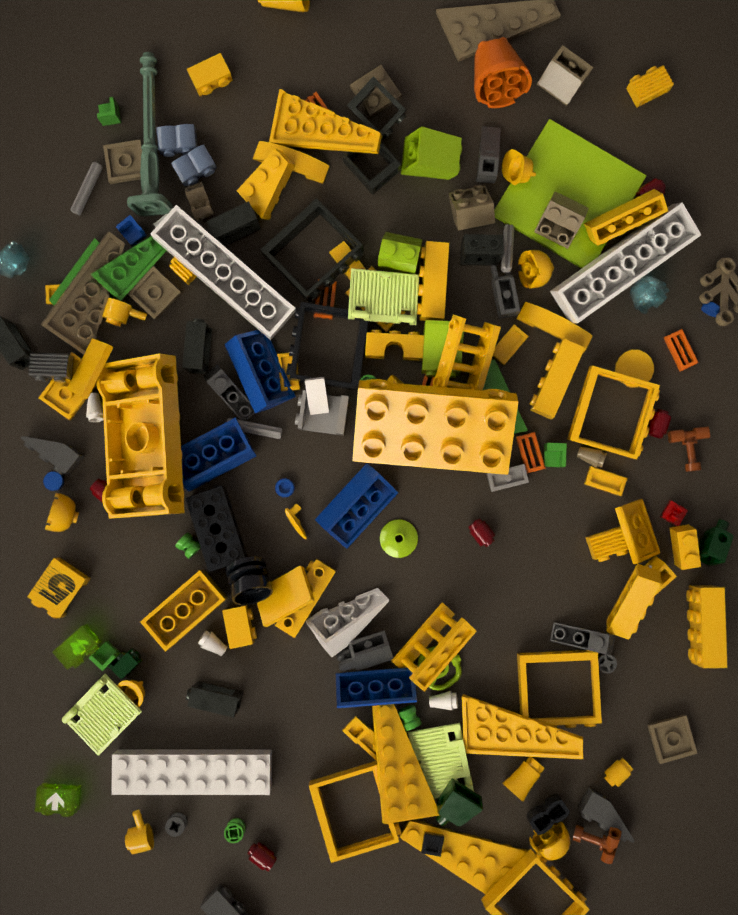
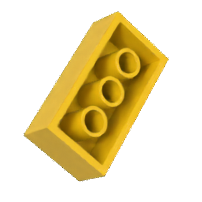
(184, 609)
(707, 626)

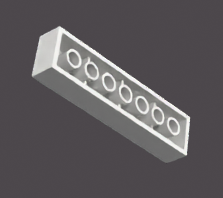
(625, 263)
(223, 272)
(192, 772)

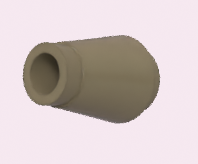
(592, 456)

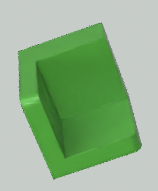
(109, 113)
(555, 454)
(104, 656)

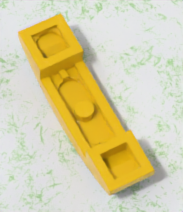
(304, 164)
(553, 324)
(362, 734)

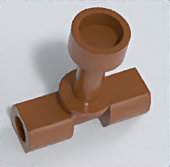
(690, 438)
(607, 843)

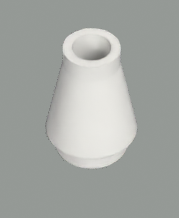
(94, 408)
(212, 643)
(444, 701)

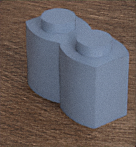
(176, 139)
(194, 165)

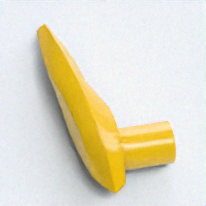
(294, 520)

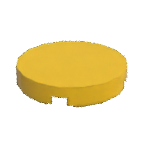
(636, 365)

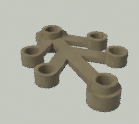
(726, 269)

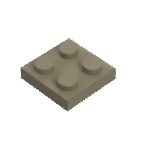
(376, 100)
(123, 161)
(154, 293)
(672, 739)

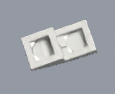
(316, 395)

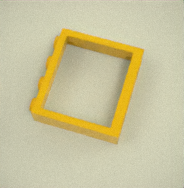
(641, 430)
(559, 656)
(335, 853)
(490, 900)

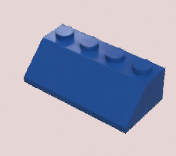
(259, 370)
(214, 454)
(356, 506)
(375, 688)

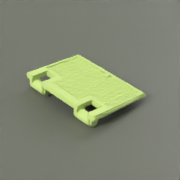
(383, 296)
(102, 714)
(441, 757)

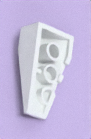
(342, 624)

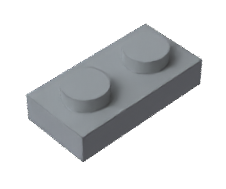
(516, 476)

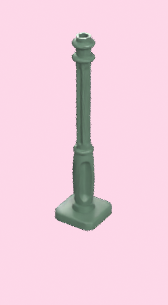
(150, 201)

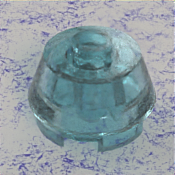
(13, 260)
(648, 293)

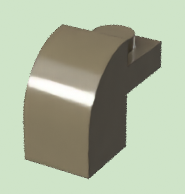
(199, 201)

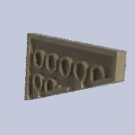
(473, 24)
(82, 304)

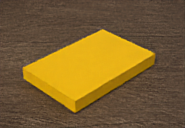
(90, 368)
(59, 398)
(637, 531)
(289, 595)

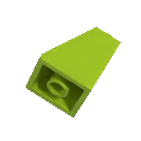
(431, 154)
(399, 253)
(434, 340)

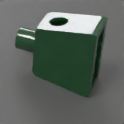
(715, 544)
(457, 804)

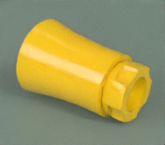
(524, 778)

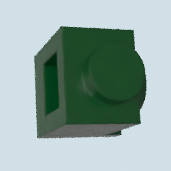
(126, 663)

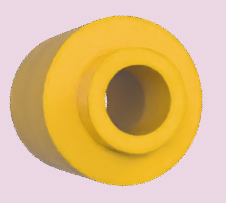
(618, 772)

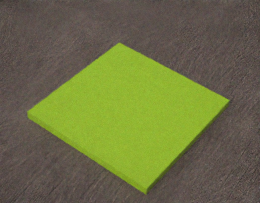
(577, 171)

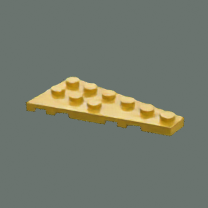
(314, 127)
(504, 732)
(401, 779)
(466, 855)

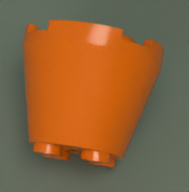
(499, 74)

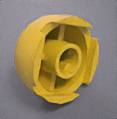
(535, 269)
(62, 513)
(553, 843)

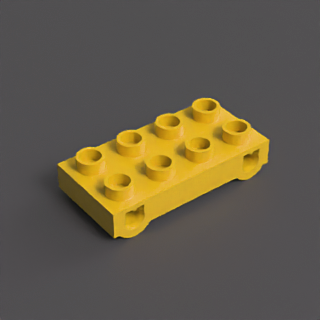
(434, 426)
(142, 437)

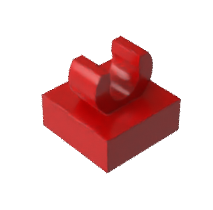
(673, 513)

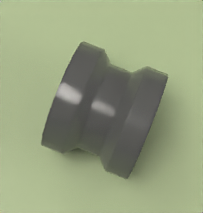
(609, 663)
(179, 821)

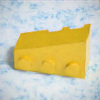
(266, 183)

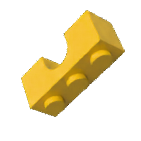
(410, 344)

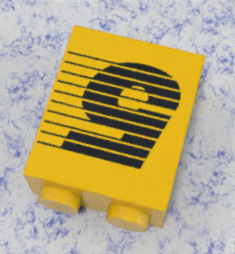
(57, 587)

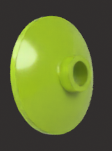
(402, 548)

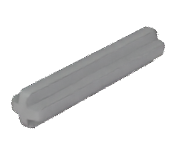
(86, 188)
(507, 258)
(260, 429)

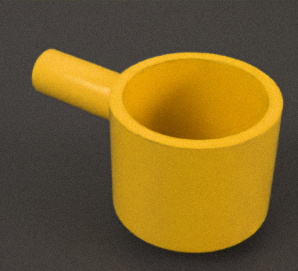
(118, 312)
(139, 837)

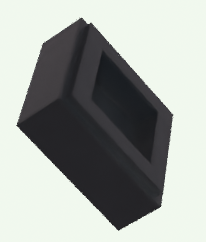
(432, 844)

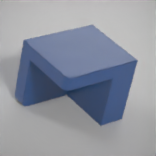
(131, 230)

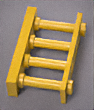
(482, 359)
(442, 654)

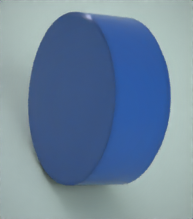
(711, 309)
(53, 481)
(284, 487)

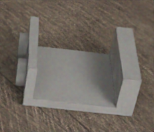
(329, 423)

